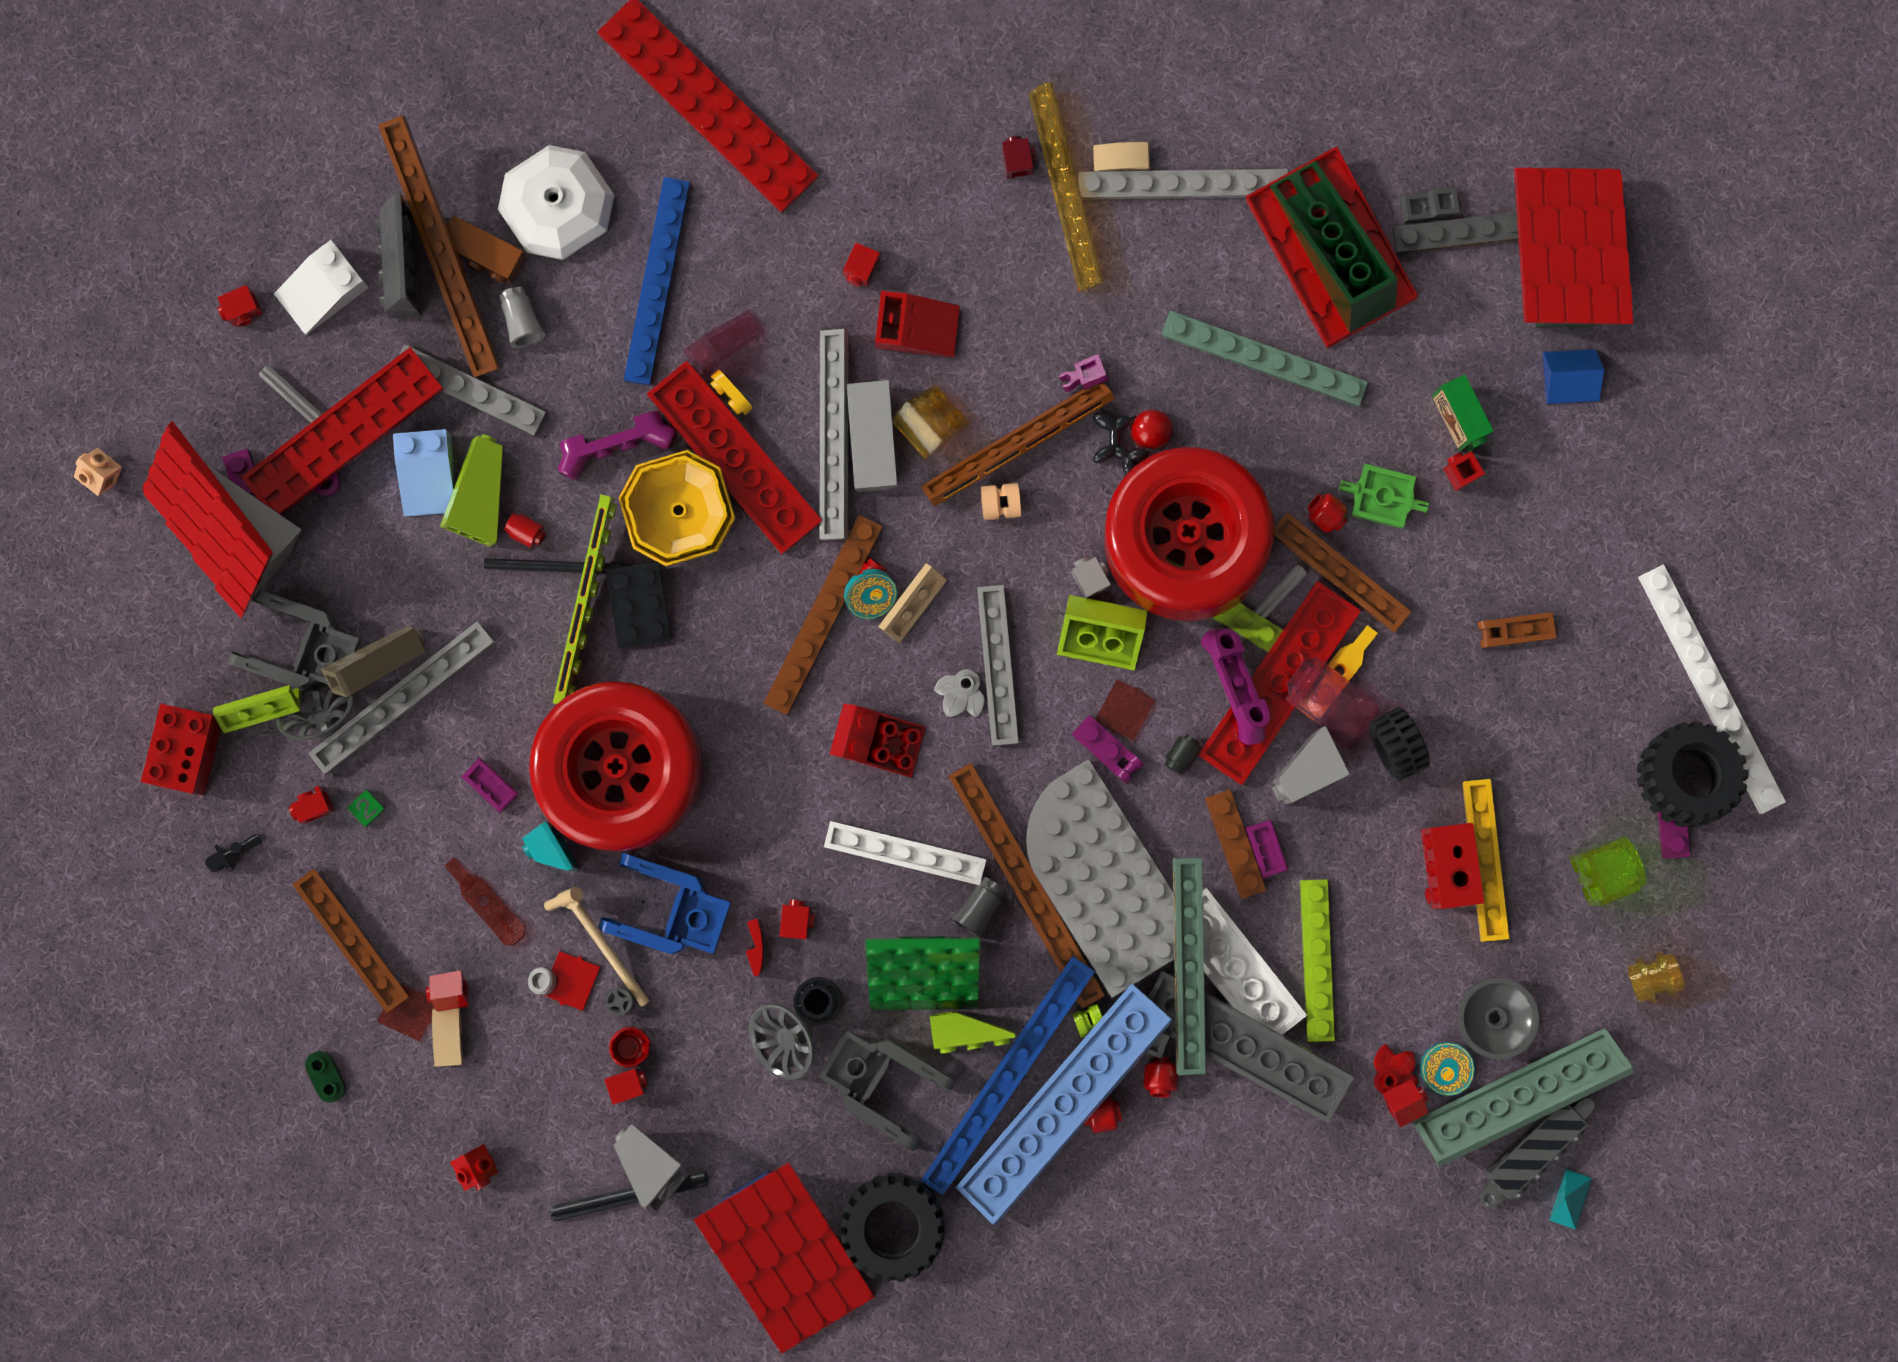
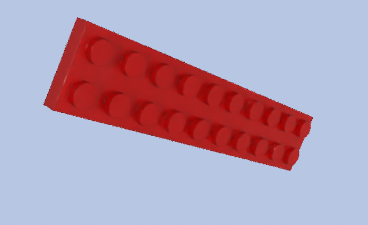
(707, 104)

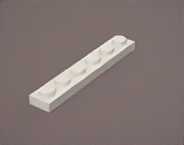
(905, 853)

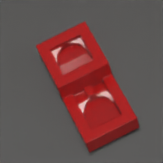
(756, 955)

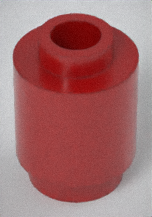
(525, 530)

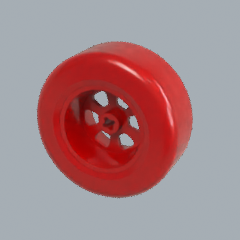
(1183, 478)
(560, 762)

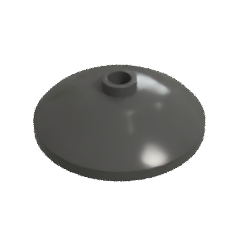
(1516, 1022)

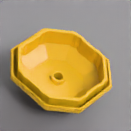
(658, 489)

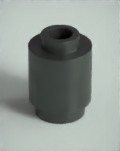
(1182, 754)

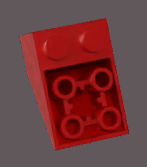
(916, 324)
(877, 740)

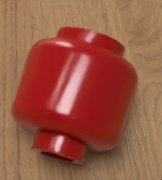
(1327, 512)
(1160, 1077)
(1105, 1117)

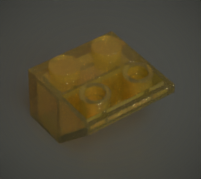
(930, 421)

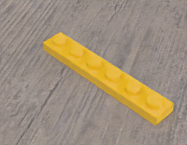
(1480, 812)

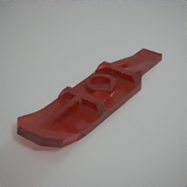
(495, 913)

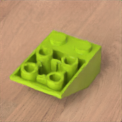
(959, 1029)

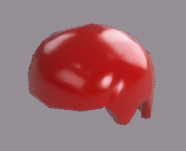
(1151, 429)
(623, 1050)

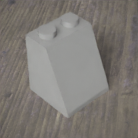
(1310, 768)
(649, 1169)

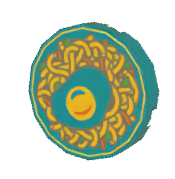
(870, 594)
(1447, 1068)

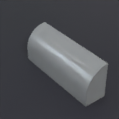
(871, 436)

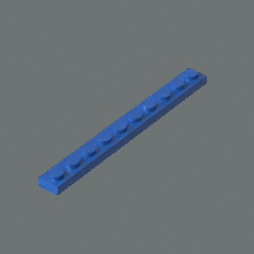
(1007, 1075)

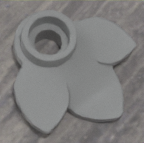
(959, 697)

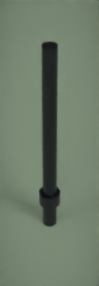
(543, 565)

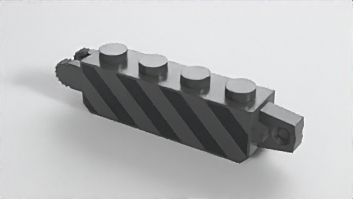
(1533, 1151)

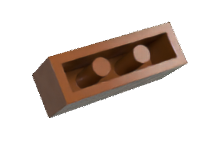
(485, 251)

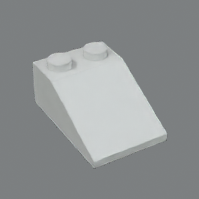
(320, 287)

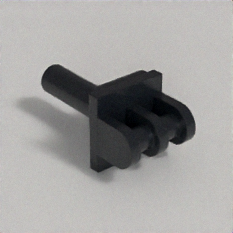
(221, 859)

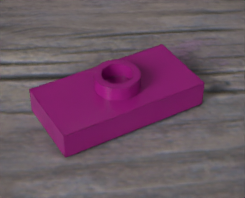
(490, 785)
(1266, 848)

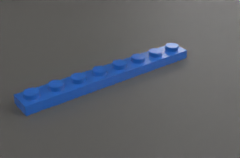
(657, 281)

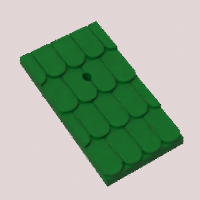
(923, 973)

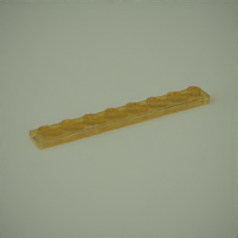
(1065, 187)

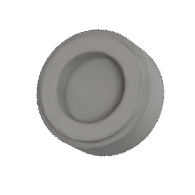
(542, 981)

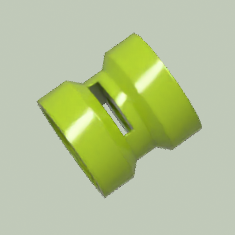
(1082, 1022)

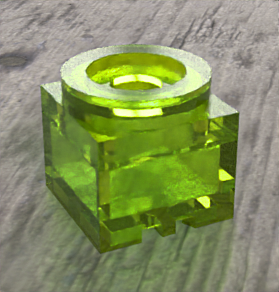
(1609, 871)

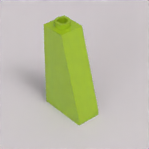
(476, 494)

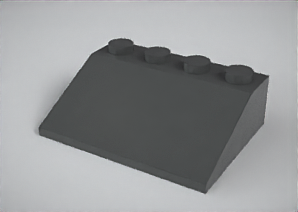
(399, 259)

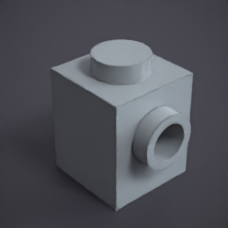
(1090, 576)

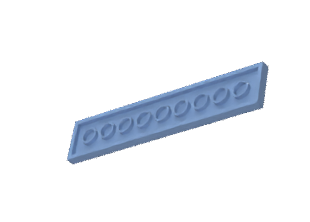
(1064, 1104)

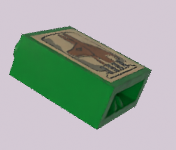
(1462, 414)

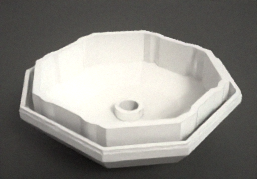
(558, 226)

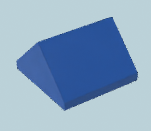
(1572, 376)

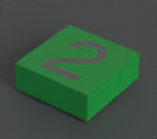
(366, 808)

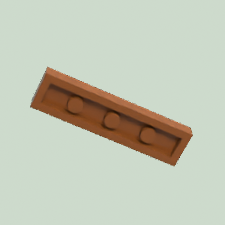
(1235, 844)

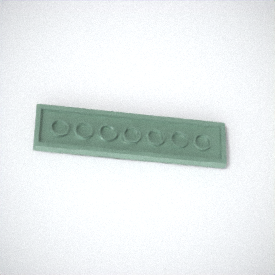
(1522, 1097)

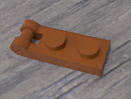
(1518, 630)

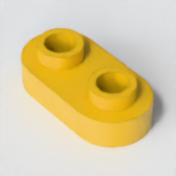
(737, 400)

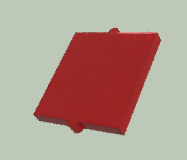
(573, 980)

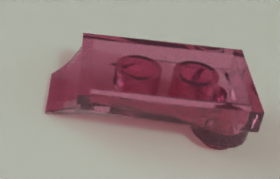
(1331, 701)

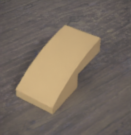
(1122, 156)
(447, 1037)

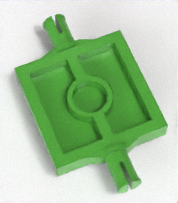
(1383, 496)

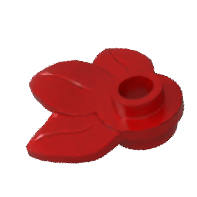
(1396, 1067)

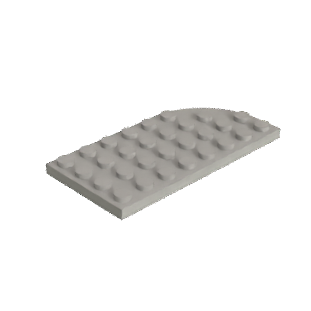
(1101, 879)

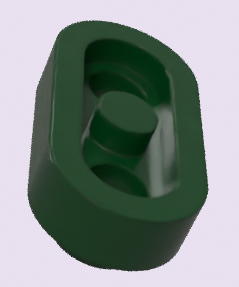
(327, 1075)

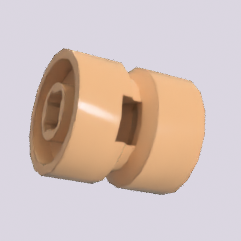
(991, 501)

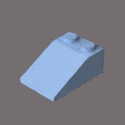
(424, 471)

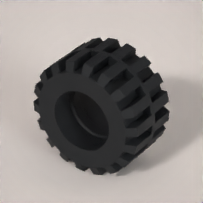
(1399, 744)

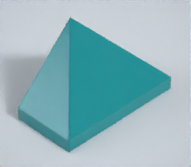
(1570, 1199)

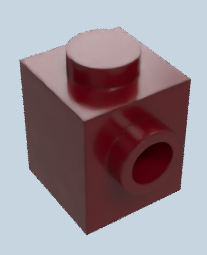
(1018, 157)

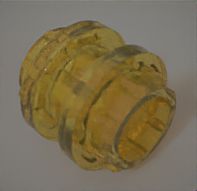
(1655, 977)

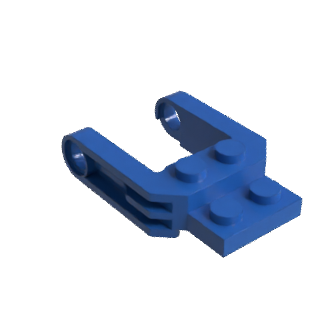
(694, 919)

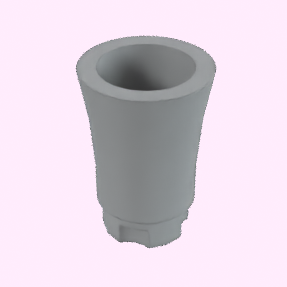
(520, 318)

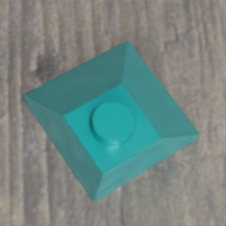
(548, 847)

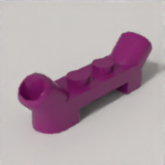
(648, 428)
(1249, 711)

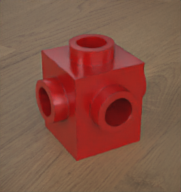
(474, 1168)

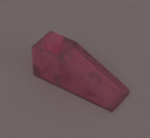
(722, 342)

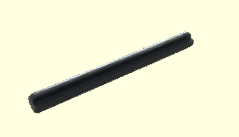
(617, 1199)

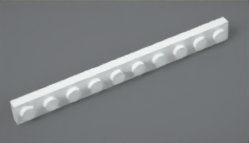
(1710, 684)

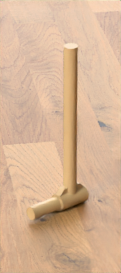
(572, 900)

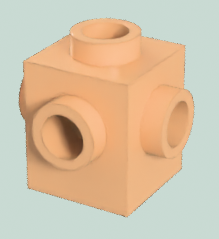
(97, 471)

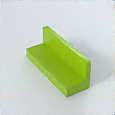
(258, 708)

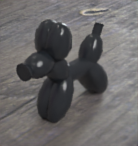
(1114, 447)

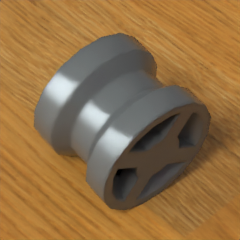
(615, 1002)

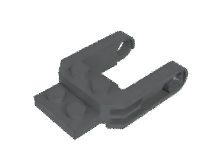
(319, 647)
(858, 1067)

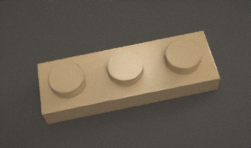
(912, 603)

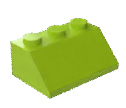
(1102, 632)

